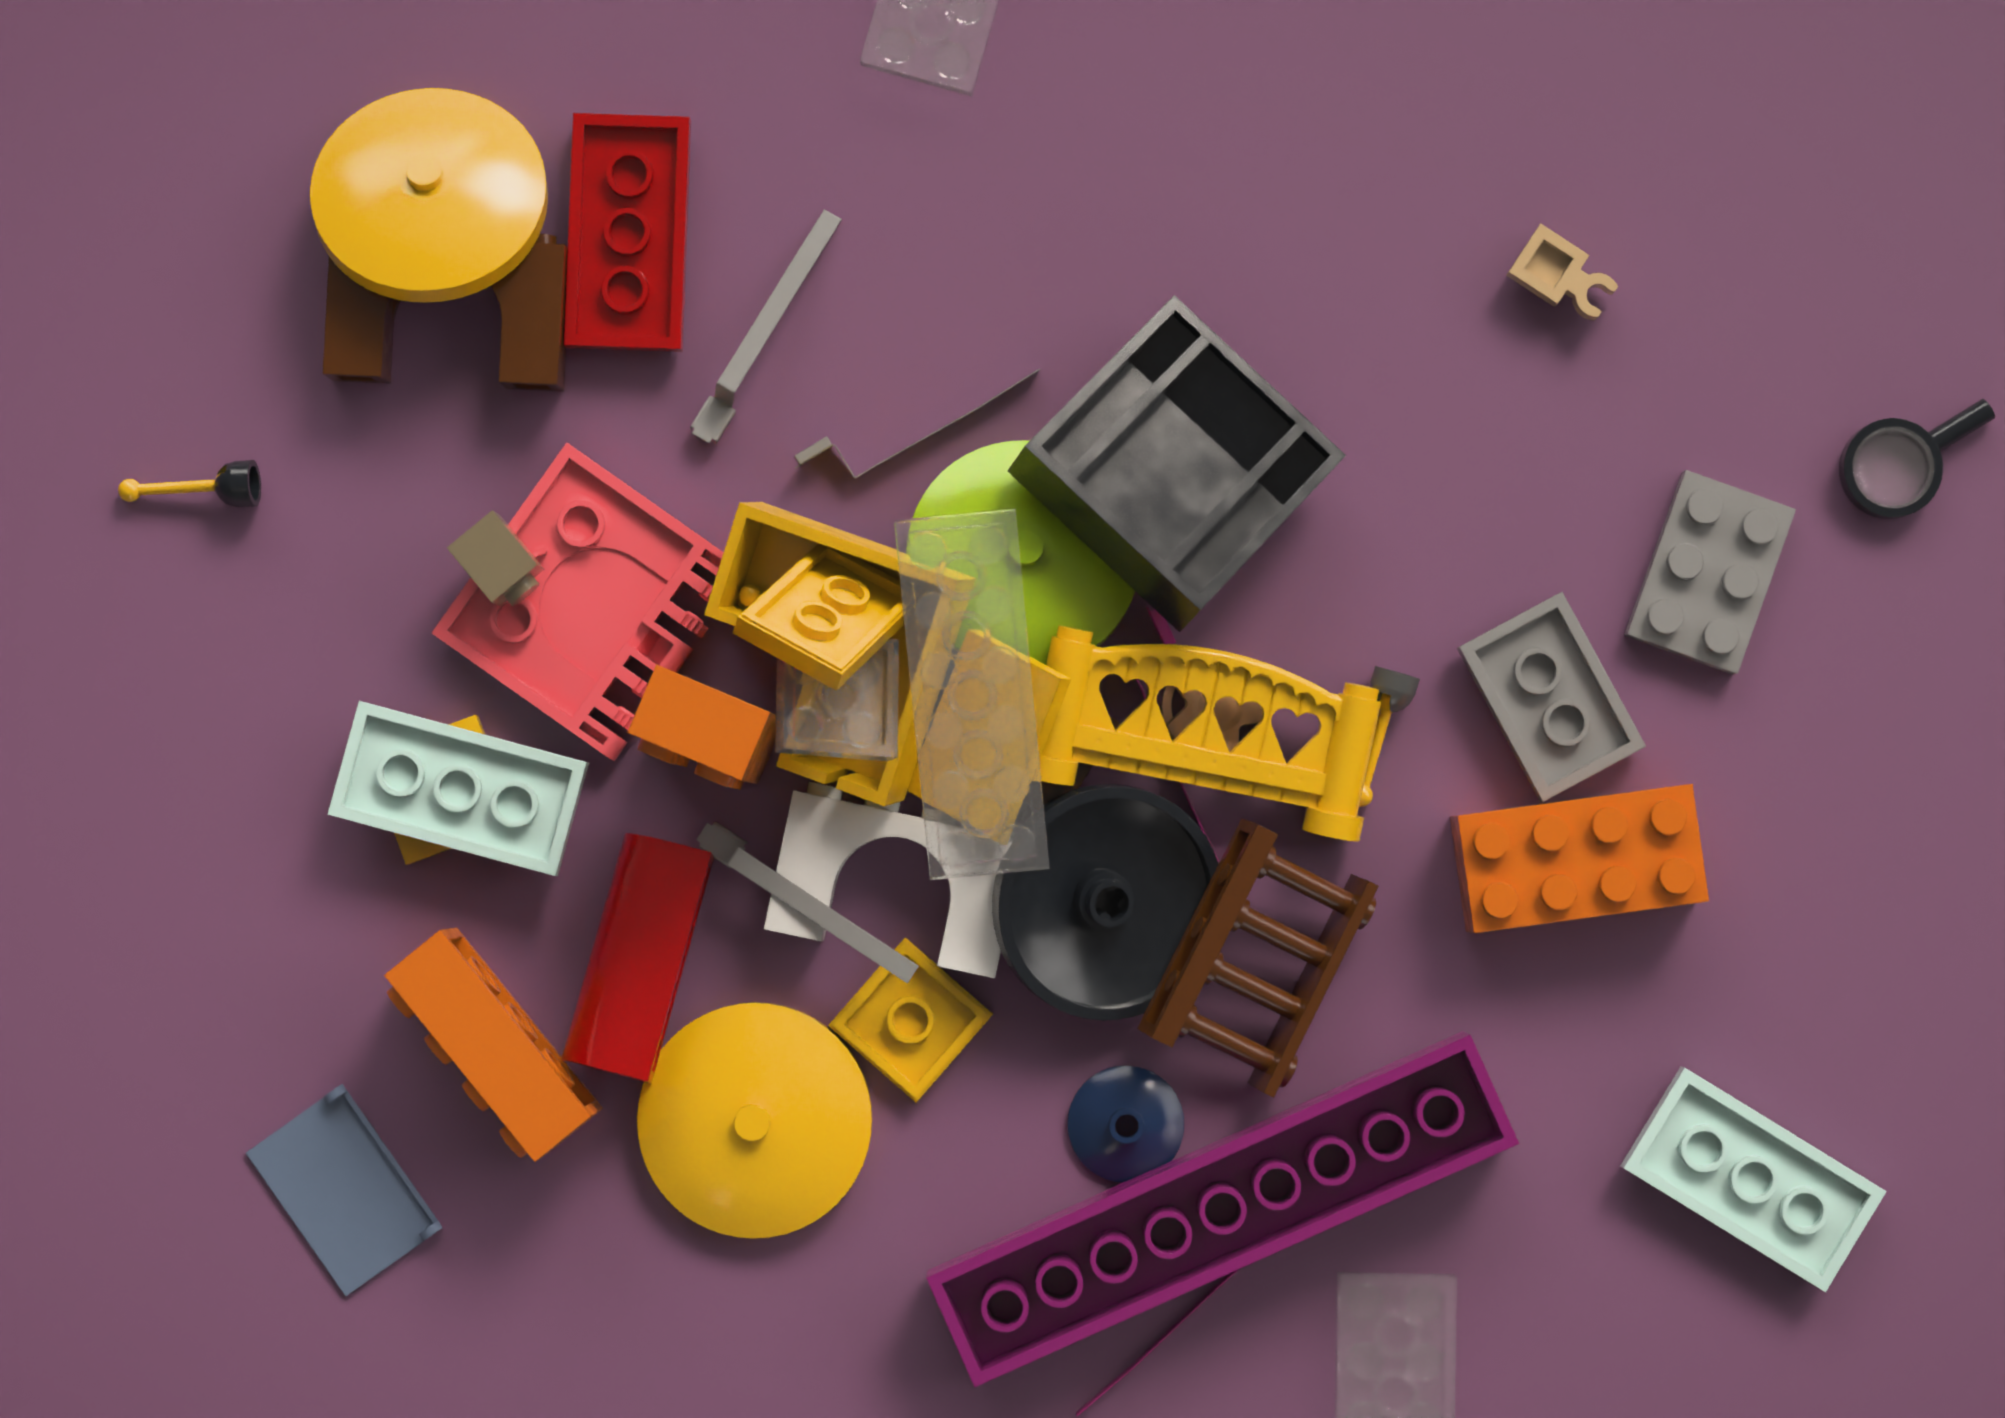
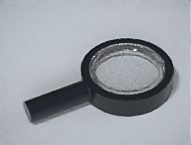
(1898, 465)

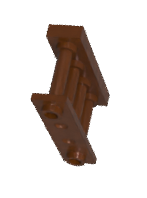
(1227, 909)

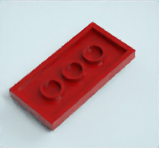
(627, 232)

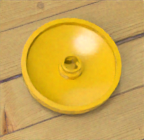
(429, 195)
(755, 1120)

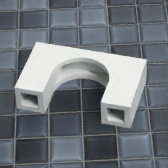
(827, 831)

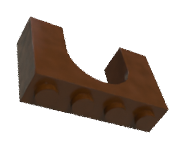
(532, 328)

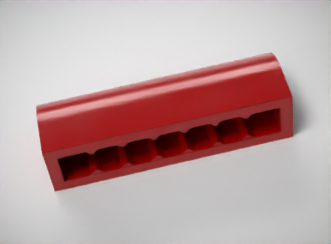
(638, 957)

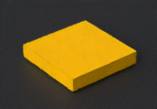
(912, 1026)

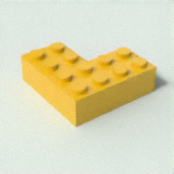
(759, 552)

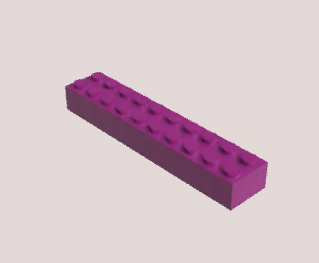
(1221, 1208)

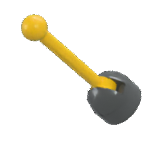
(1395, 694)

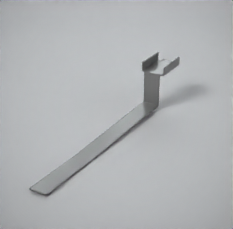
(718, 410)
(824, 444)
(730, 851)

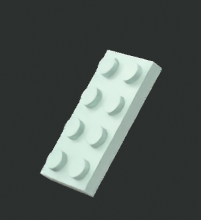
(458, 788)
(1753, 1178)

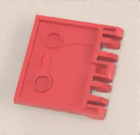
(603, 586)

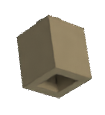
(497, 560)

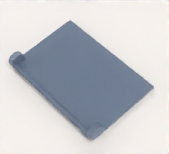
(344, 1190)

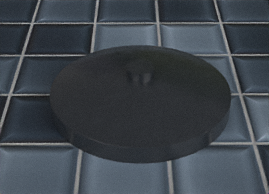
(1110, 906)

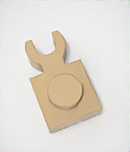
(1553, 267)

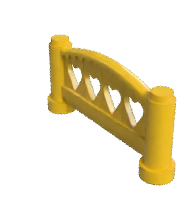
(1321, 776)

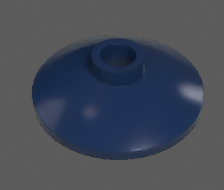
(1118, 1093)

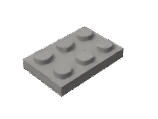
(1710, 572)
(1551, 697)

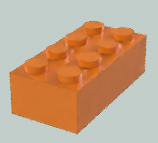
(699, 723)
(1579, 858)
(492, 1044)

